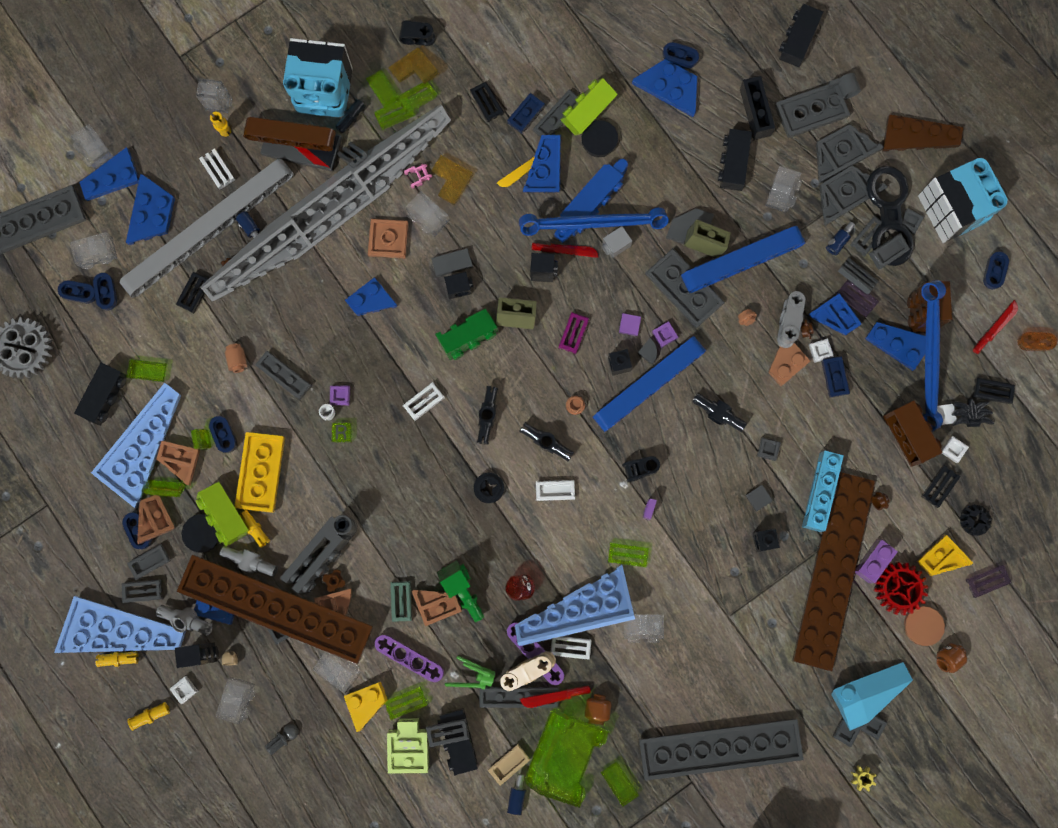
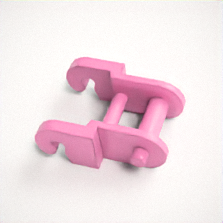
(427, 176)

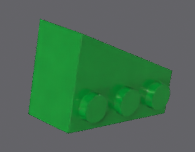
(467, 335)

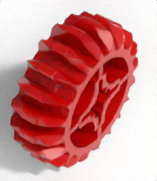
(916, 582)

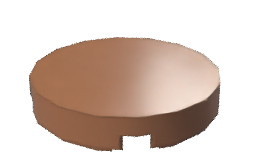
(924, 626)

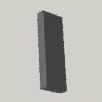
(551, 121)
(283, 375)

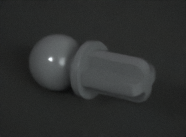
(290, 732)

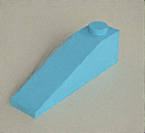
(867, 696)

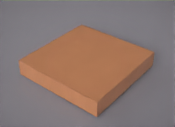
(388, 238)

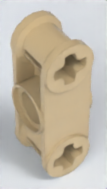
(528, 671)

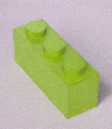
(588, 106)
(221, 514)

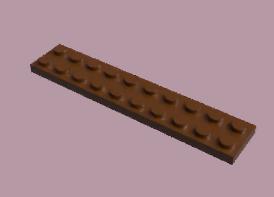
(833, 573)
(275, 609)

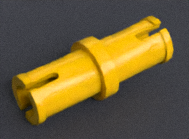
(220, 124)
(254, 529)
(117, 658)
(148, 716)

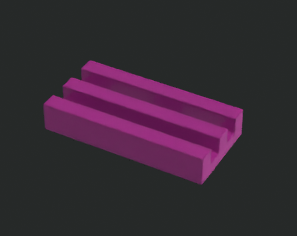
(568, 348)

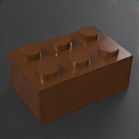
(918, 307)
(913, 434)

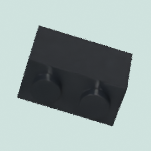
(543, 267)

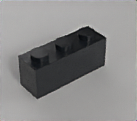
(800, 35)
(757, 108)
(735, 159)
(101, 394)
(196, 655)
(462, 752)

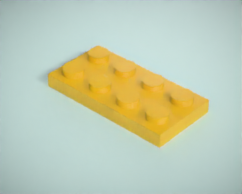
(259, 472)

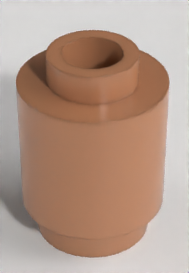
(235, 358)

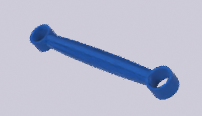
(593, 221)
(932, 351)

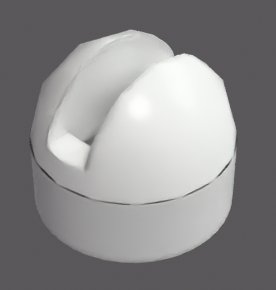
(325, 410)

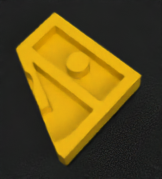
(943, 557)
(365, 704)

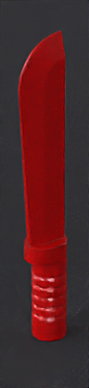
(566, 249)
(1006, 316)
(543, 699)

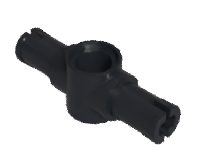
(488, 405)
(719, 412)
(555, 447)

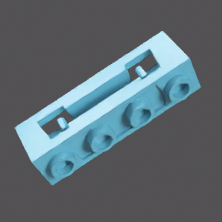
(822, 491)

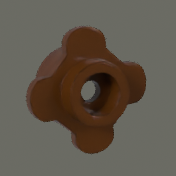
(806, 329)
(339, 580)

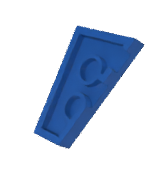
(545, 170)
(111, 176)
(898, 343)

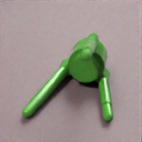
(484, 675)

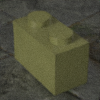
(707, 239)
(516, 313)

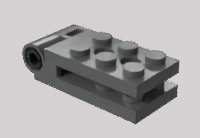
(331, 531)

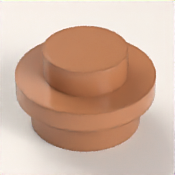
(747, 317)
(575, 405)

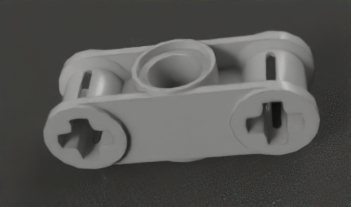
(791, 319)

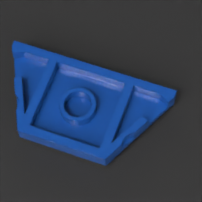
(670, 85)
(150, 212)

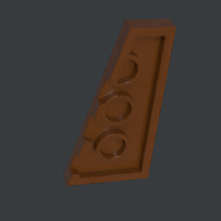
(918, 134)

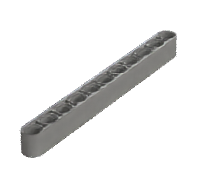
(206, 228)

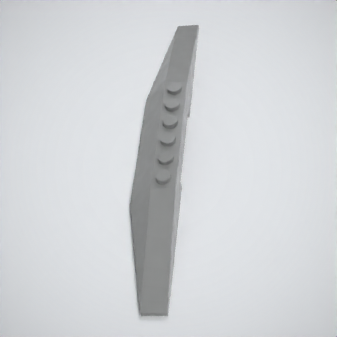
(327, 206)

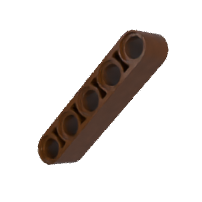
(289, 134)

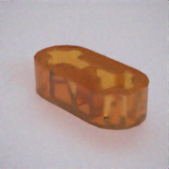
(1037, 337)

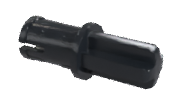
(350, 115)

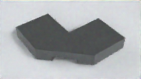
(680, 225)
(873, 728)

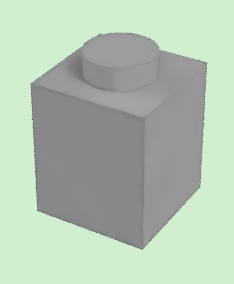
(616, 242)

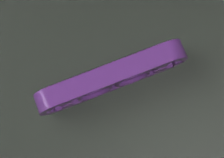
(537, 650)
(410, 655)

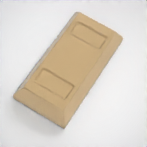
(509, 764)

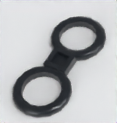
(890, 211)

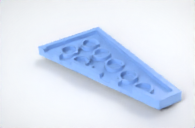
(133, 456)
(585, 609)
(107, 629)

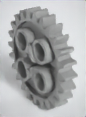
(25, 332)

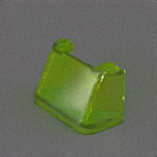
(563, 757)

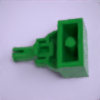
(455, 581)

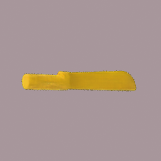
(512, 177)

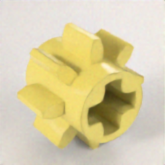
(866, 784)

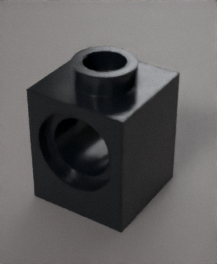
(458, 285)
(619, 362)
(766, 540)

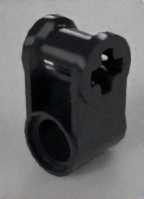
(415, 33)
(639, 468)

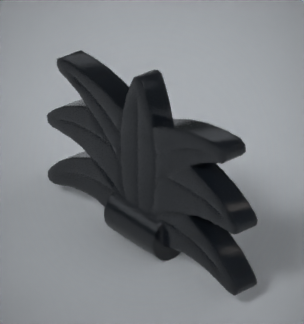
(972, 413)

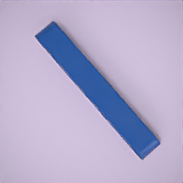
(743, 259)
(649, 384)

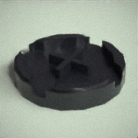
(599, 138)
(198, 534)

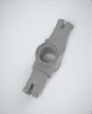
(248, 561)
(184, 619)

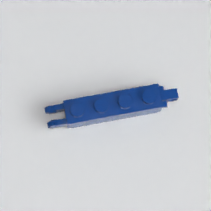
(594, 195)

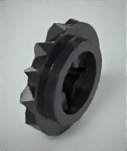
(480, 484)
(968, 523)

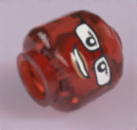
(520, 587)

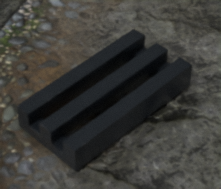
(493, 115)
(199, 296)
(977, 388)
(950, 473)

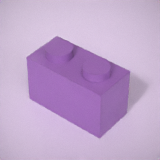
(875, 561)

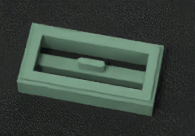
(401, 601)

